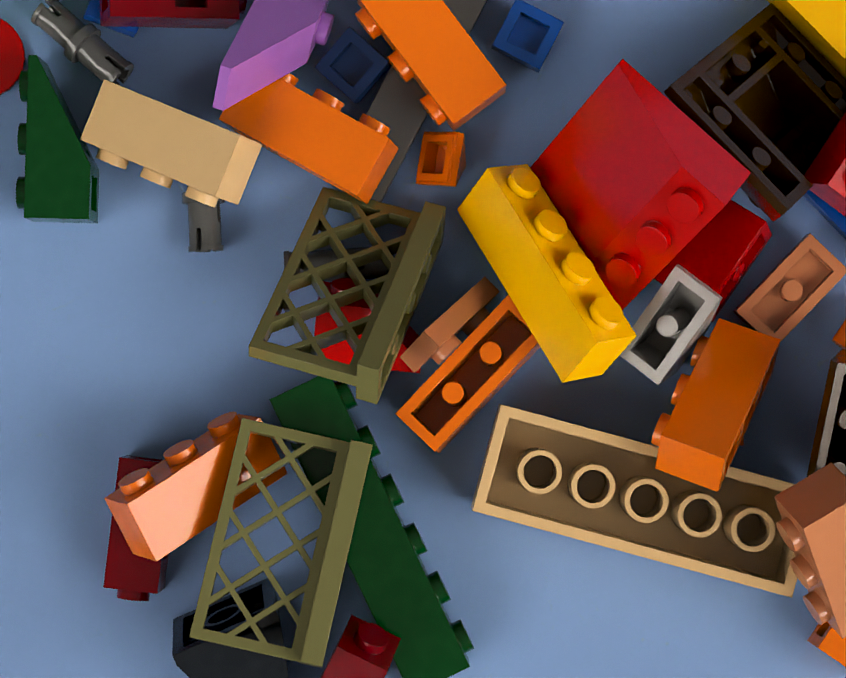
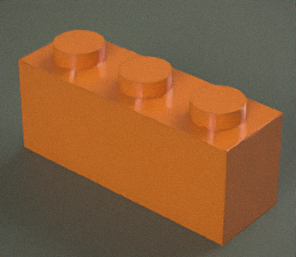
(437, 54)
(316, 135)
(470, 377)
(715, 404)
(185, 490)

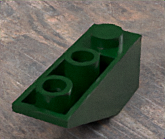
(59, 168)

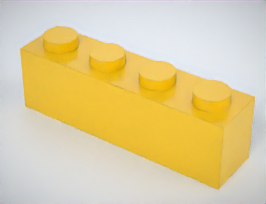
(545, 272)

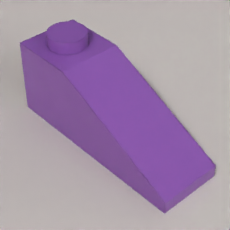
(269, 45)

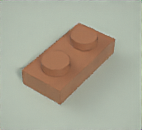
(791, 289)
(440, 337)

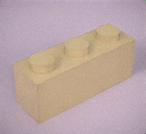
(170, 145)

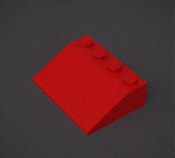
(635, 180)

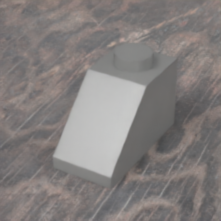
(671, 325)

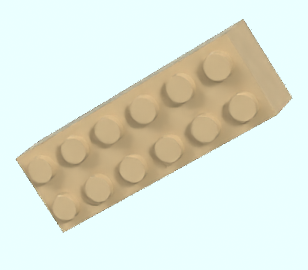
(614, 497)

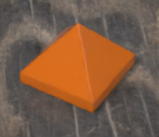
(441, 159)

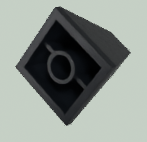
(214, 660)

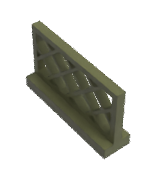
(391, 311)
(329, 553)

